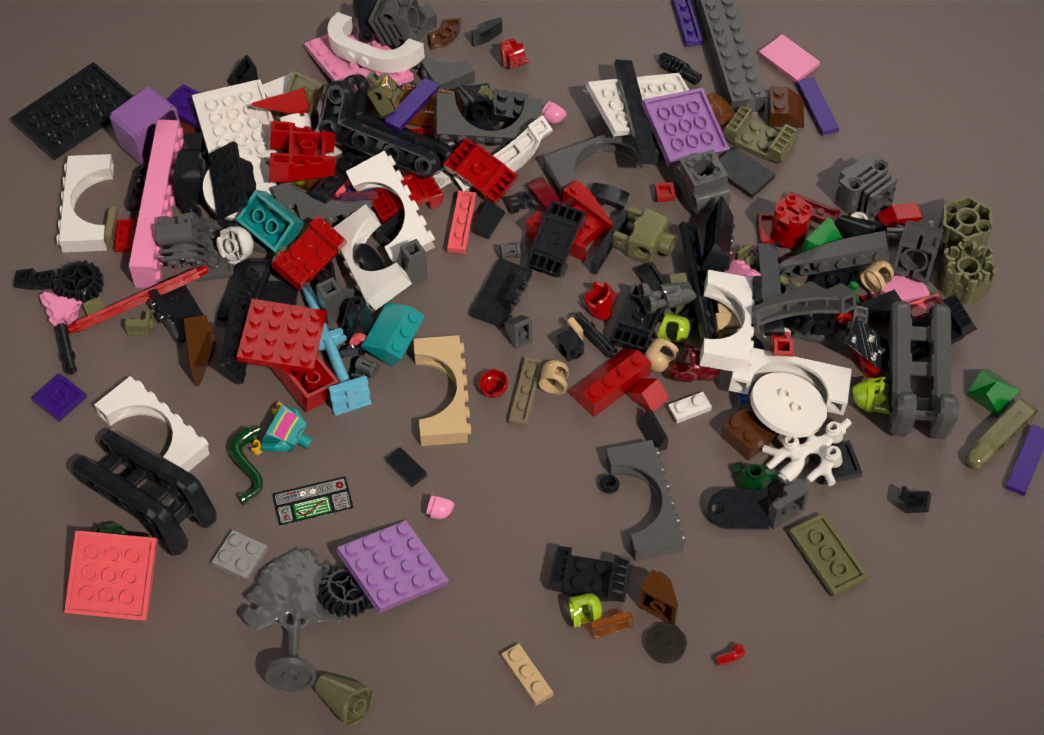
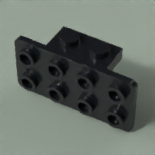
(231, 179)
(501, 292)
(173, 309)
(232, 339)

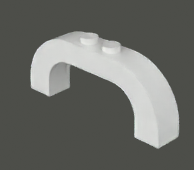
(368, 56)

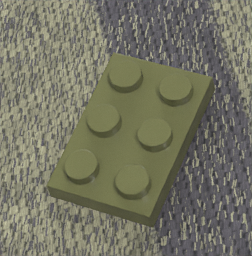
(313, 89)

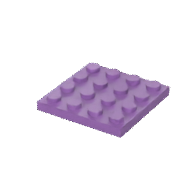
(684, 125)
(392, 566)

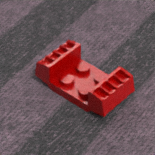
(481, 170)
(422, 191)
(309, 254)

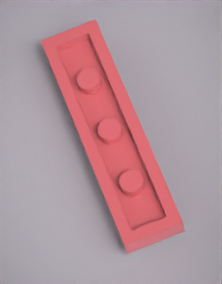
(461, 222)

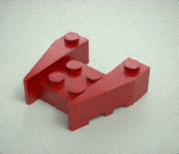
(305, 154)
(597, 221)

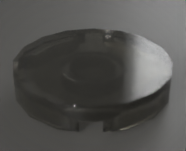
(665, 643)

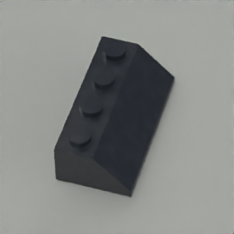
(718, 238)

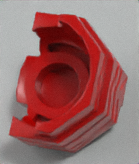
(512, 53)

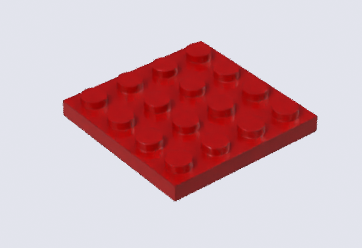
(281, 336)

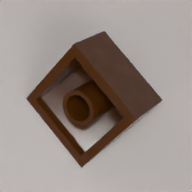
(785, 108)
(658, 597)

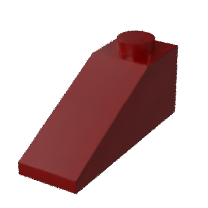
(286, 103)

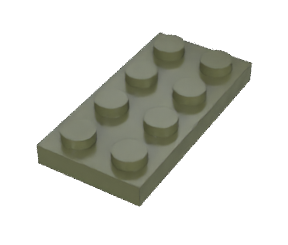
(828, 554)

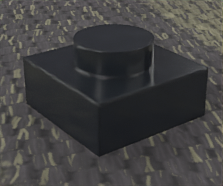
(351, 351)

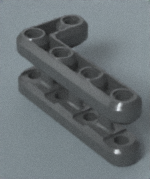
(904, 405)

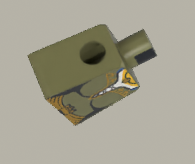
(384, 93)

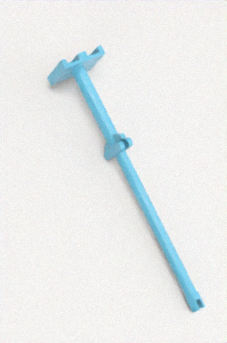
(349, 393)

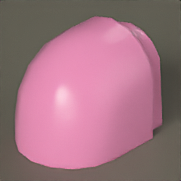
(553, 113)
(439, 507)

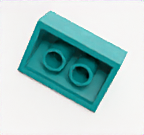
(270, 220)
(392, 332)

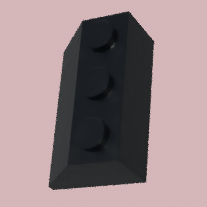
(189, 178)

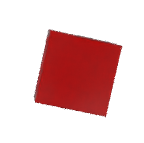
(649, 393)

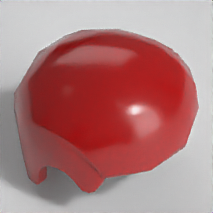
(493, 383)

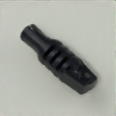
(676, 65)

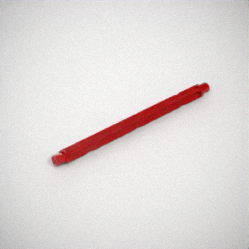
(137, 299)

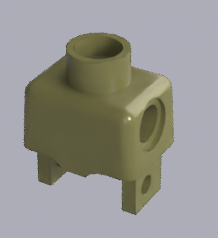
(649, 235)

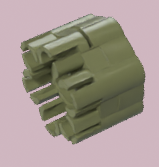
(963, 220)
(966, 272)

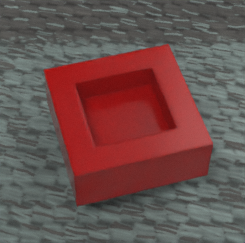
(665, 192)

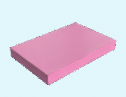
(789, 58)
(907, 288)

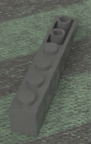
(838, 255)

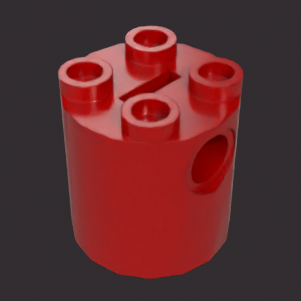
(791, 221)

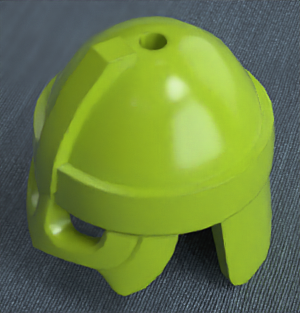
(872, 395)

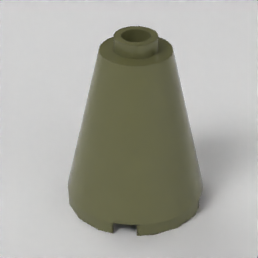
(345, 697)

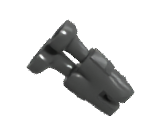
(667, 296)

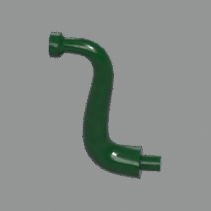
(236, 444)

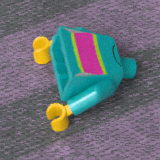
(283, 432)

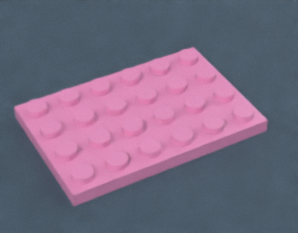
(338, 68)

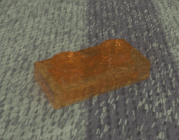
(619, 622)

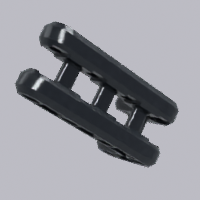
(355, 125)
(137, 501)

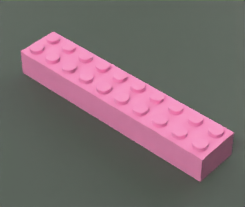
(156, 201)

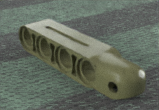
(1000, 434)

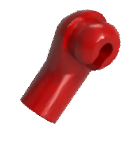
(729, 657)

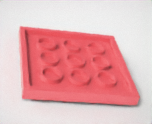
(111, 575)

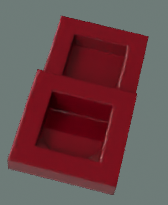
(543, 192)

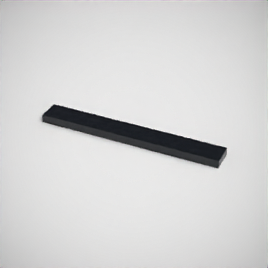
(637, 118)
(697, 277)

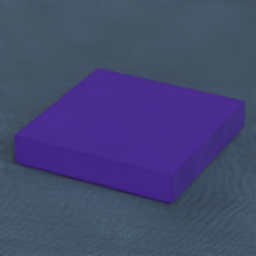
(59, 397)

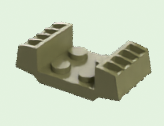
(759, 138)

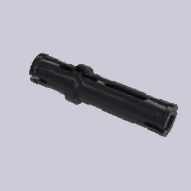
(590, 330)
(67, 354)

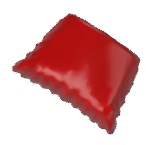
(600, 301)

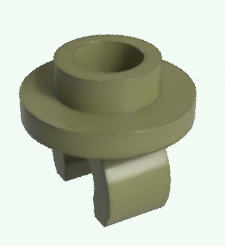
(487, 92)

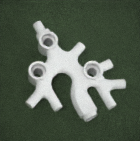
(820, 445)

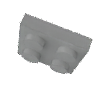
(239, 555)

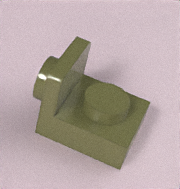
(747, 256)
(140, 327)

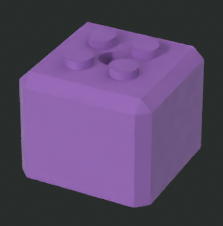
(137, 120)

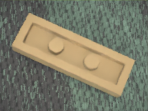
(527, 674)

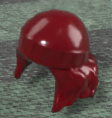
(689, 369)

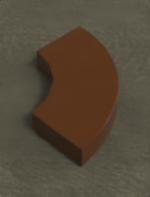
(446, 33)

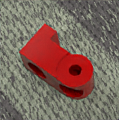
(866, 366)

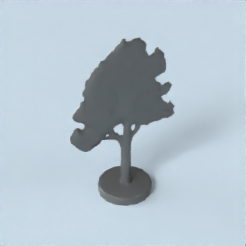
(290, 588)

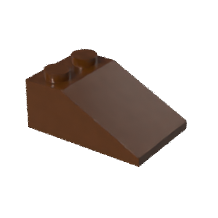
(200, 343)
(747, 433)

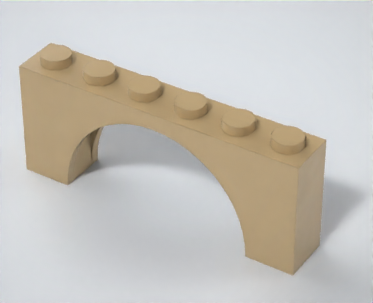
(451, 423)

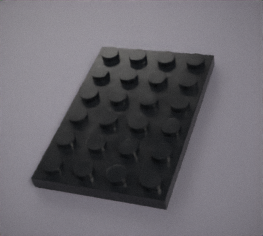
(71, 110)

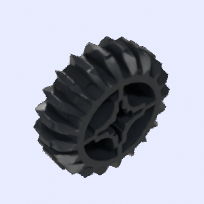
(79, 281)
(333, 593)

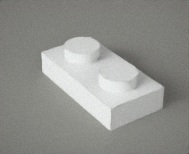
(689, 407)

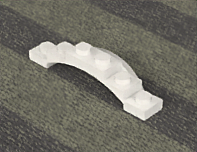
(519, 150)

